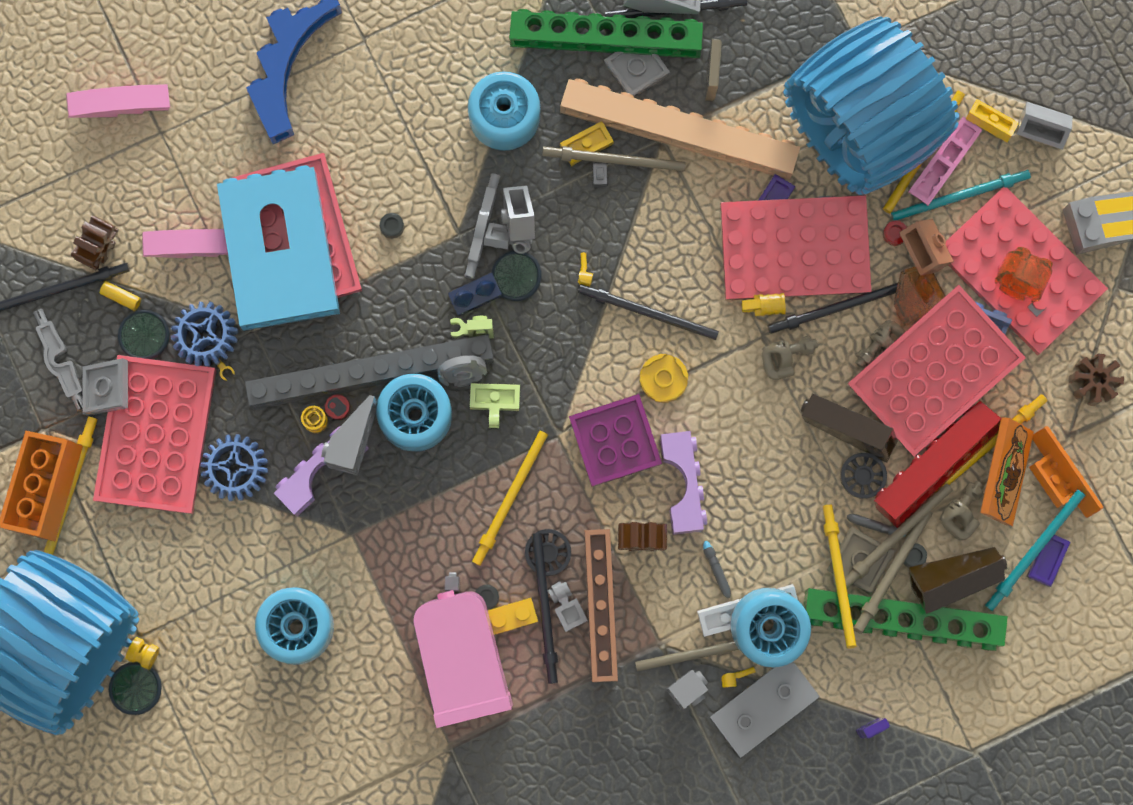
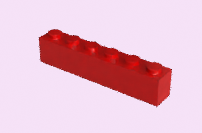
(937, 464)

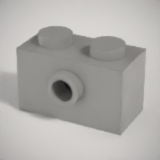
(1044, 125)
(518, 213)
(688, 689)

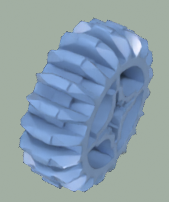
(209, 325)
(235, 456)

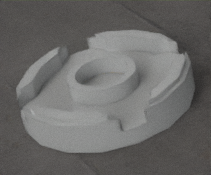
(462, 370)

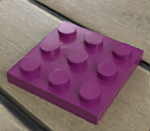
(615, 440)

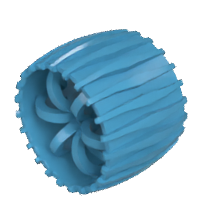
(871, 105)
(57, 640)

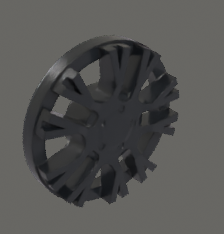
(863, 475)
(550, 551)

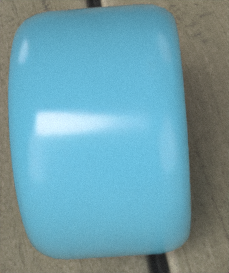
(504, 128)
(402, 397)
(274, 623)
(786, 638)

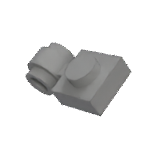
(498, 237)
(570, 612)

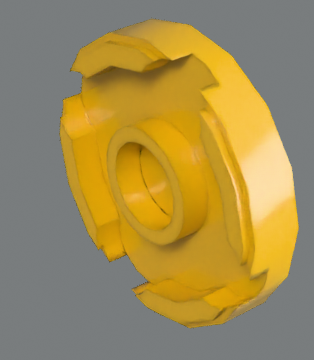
(663, 378)

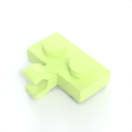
(476, 327)
(494, 398)

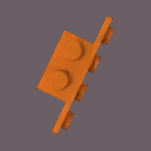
(1060, 475)

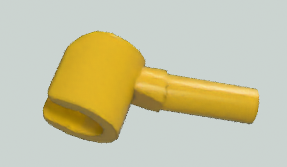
(584, 277)
(222, 367)
(729, 679)

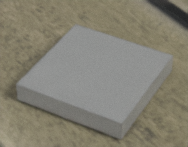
(635, 71)
(105, 387)

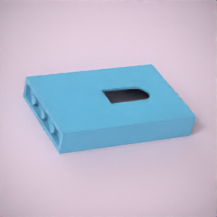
(281, 283)

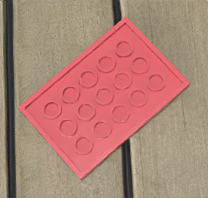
(275, 229)
(795, 247)
(979, 253)
(936, 370)
(157, 442)

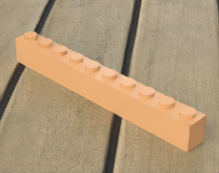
(679, 128)

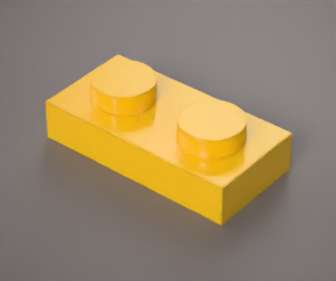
(992, 120)
(592, 139)
(512, 616)

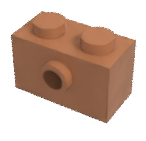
(926, 247)

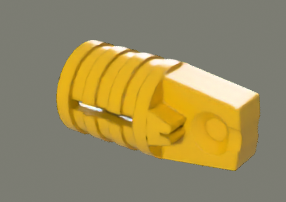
(765, 304)

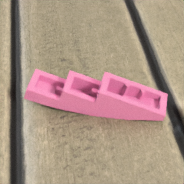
(117, 100)
(945, 161)
(184, 243)

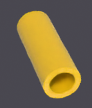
(120, 296)

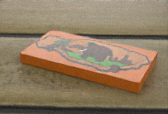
(1007, 471)

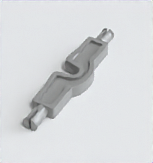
(481, 225)
(53, 349)

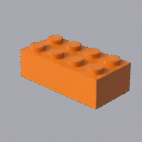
(40, 485)

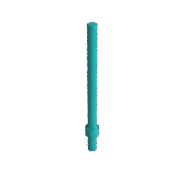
(1005, 180)
(1005, 588)

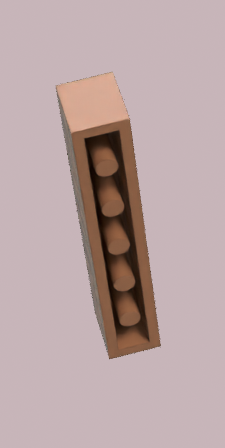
(600, 606)

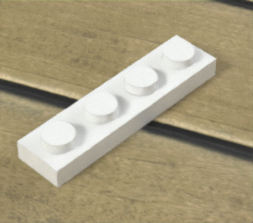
(718, 618)

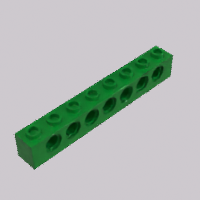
(594, 41)
(993, 625)

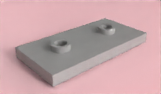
(764, 707)

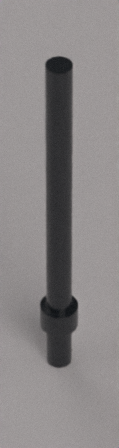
(722, 5)
(103, 274)
(603, 296)
(792, 321)
(550, 657)

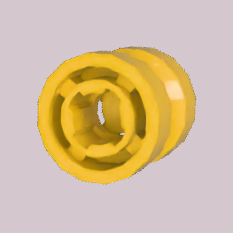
(317, 422)
(142, 653)

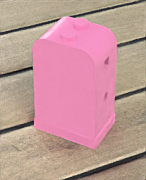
(460, 658)

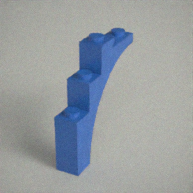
(277, 60)

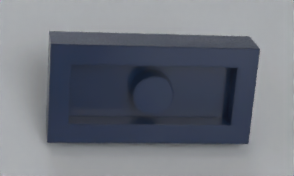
(475, 294)

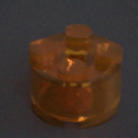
(1024, 275)

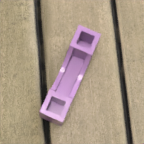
(678, 451)
(297, 490)

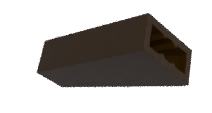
(850, 427)
(956, 577)

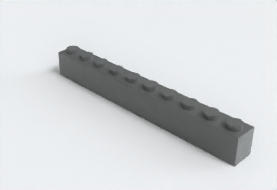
(361, 372)

